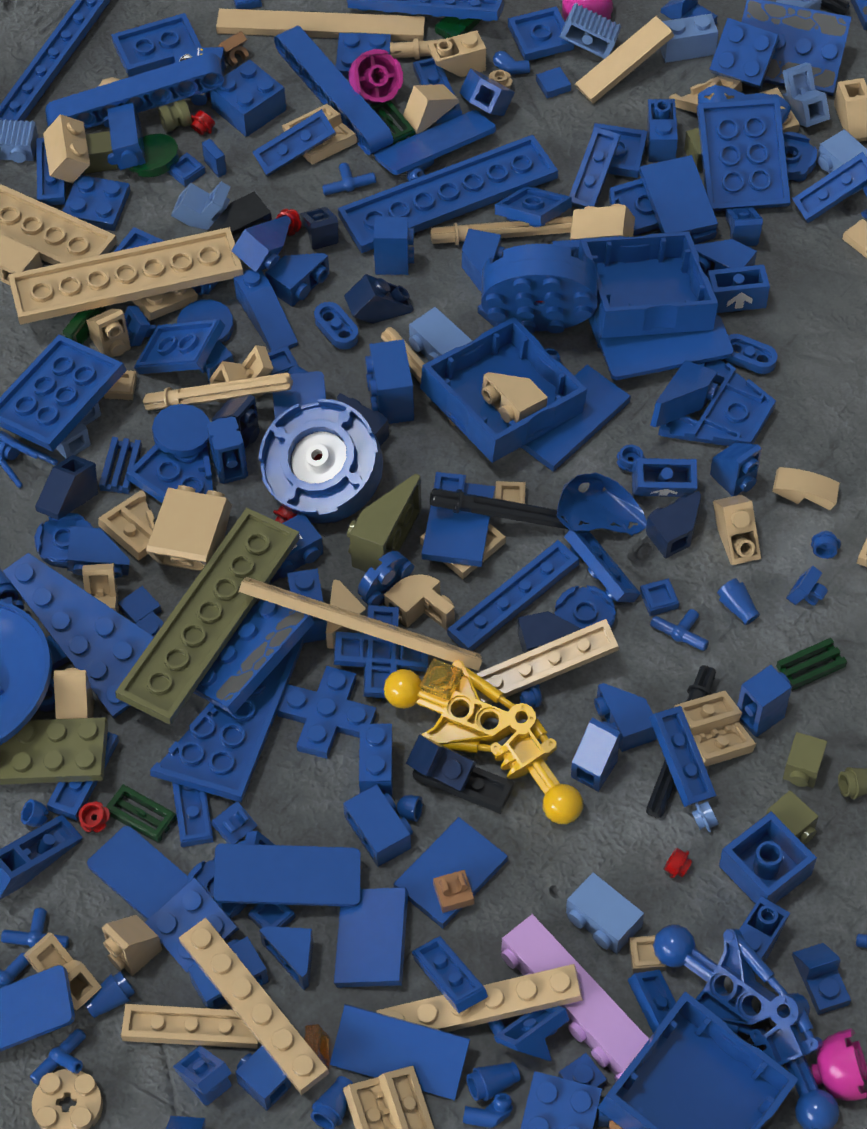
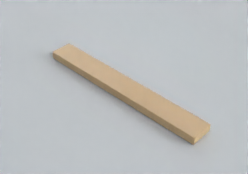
(319, 23)
(360, 623)

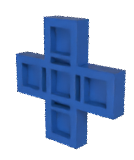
(375, 654)
(325, 711)

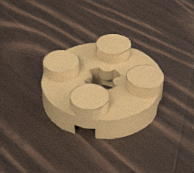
(64, 1084)

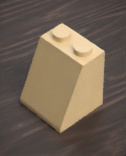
(189, 528)

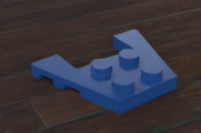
(636, 199)
(731, 417)

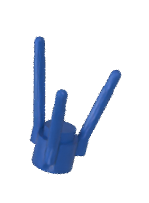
(10, 449)

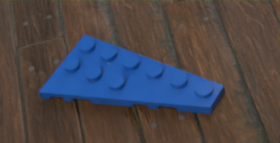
(83, 628)
(224, 748)

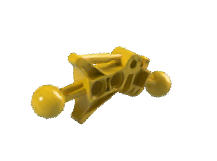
(520, 752)

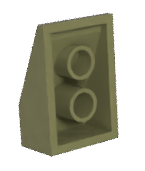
(384, 524)

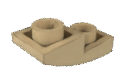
(801, 484)

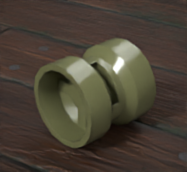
(174, 115)

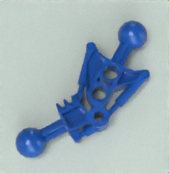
(785, 1042)

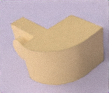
(255, 365)
(101, 583)
(420, 595)
(50, 953)

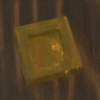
(441, 679)

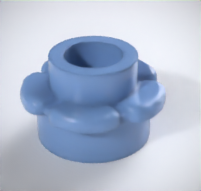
(704, 816)

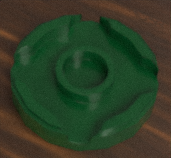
(160, 154)

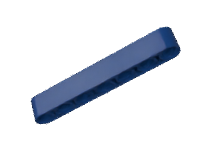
(333, 89)
(144, 90)

